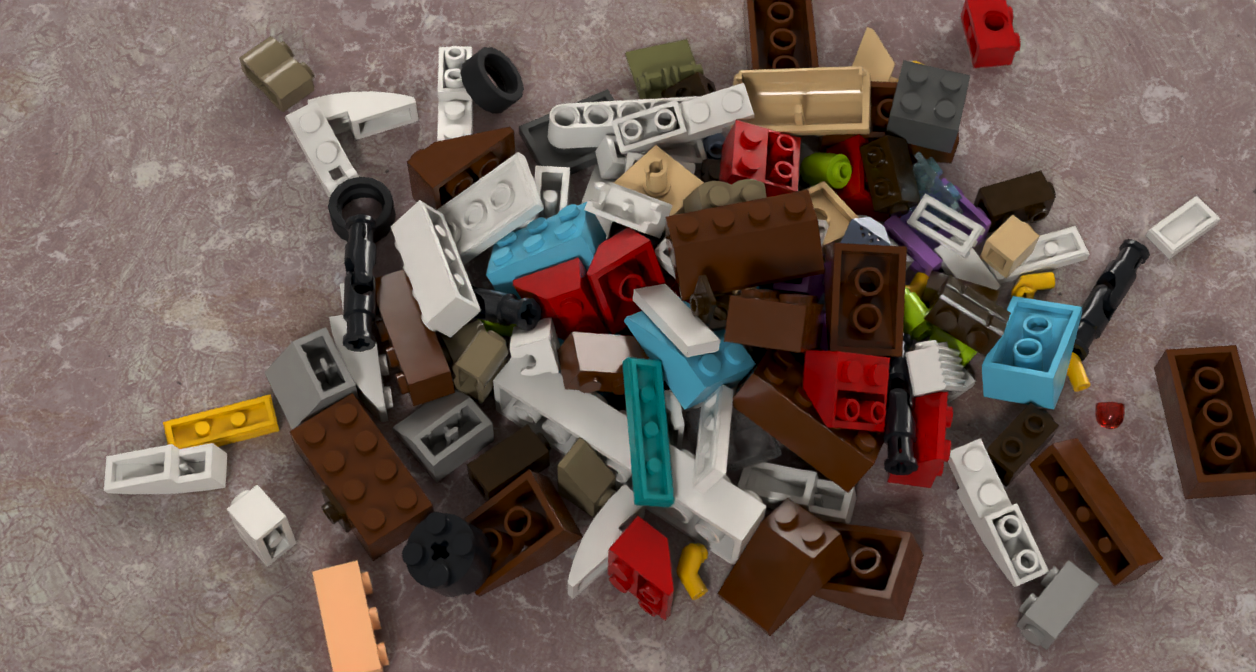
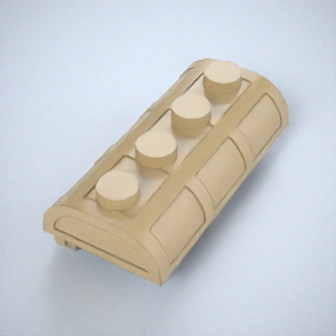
(810, 99)

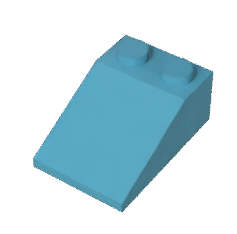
(1032, 354)
(696, 376)

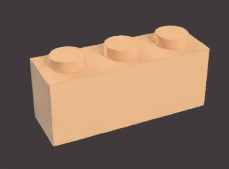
(348, 619)

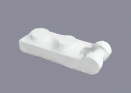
(320, 145)

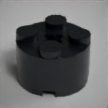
(448, 555)

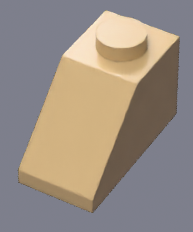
(875, 58)

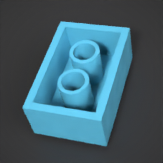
(544, 245)

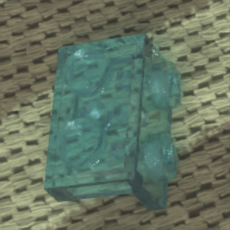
(928, 182)

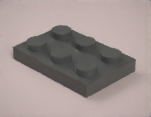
(545, 154)

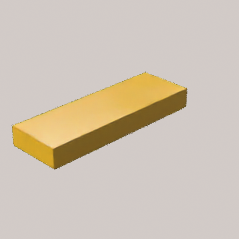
(223, 424)

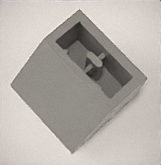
(309, 377)
(445, 433)

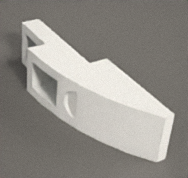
(454, 102)
(683, 121)
(365, 369)
(993, 515)

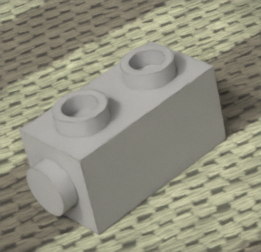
(1056, 606)

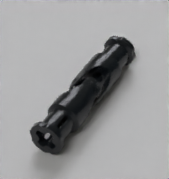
(359, 260)
(1108, 294)
(507, 309)
(900, 425)

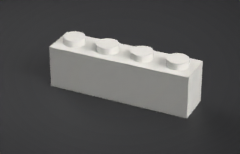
(435, 269)

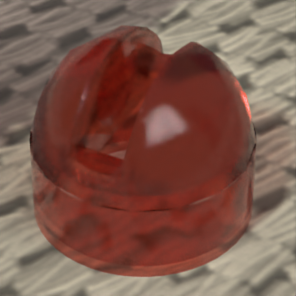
(1109, 414)

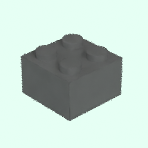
(927, 106)

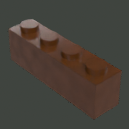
(412, 344)
(595, 361)
(1095, 511)

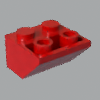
(761, 156)
(847, 388)
(930, 448)
(642, 566)

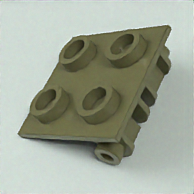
(661, 67)

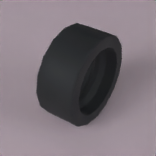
(480, 87)
(362, 188)

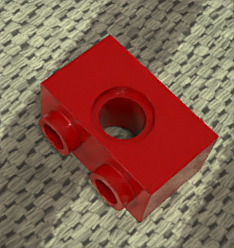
(989, 32)

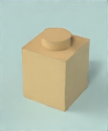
(1009, 246)

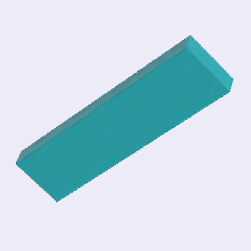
(648, 432)

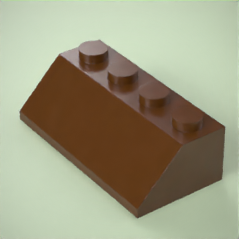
(745, 243)

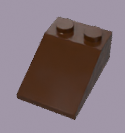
(456, 164)
(865, 298)
(525, 528)
(783, 566)
(879, 571)

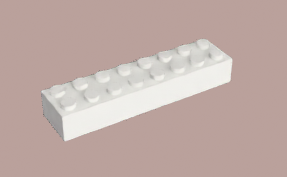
(719, 519)

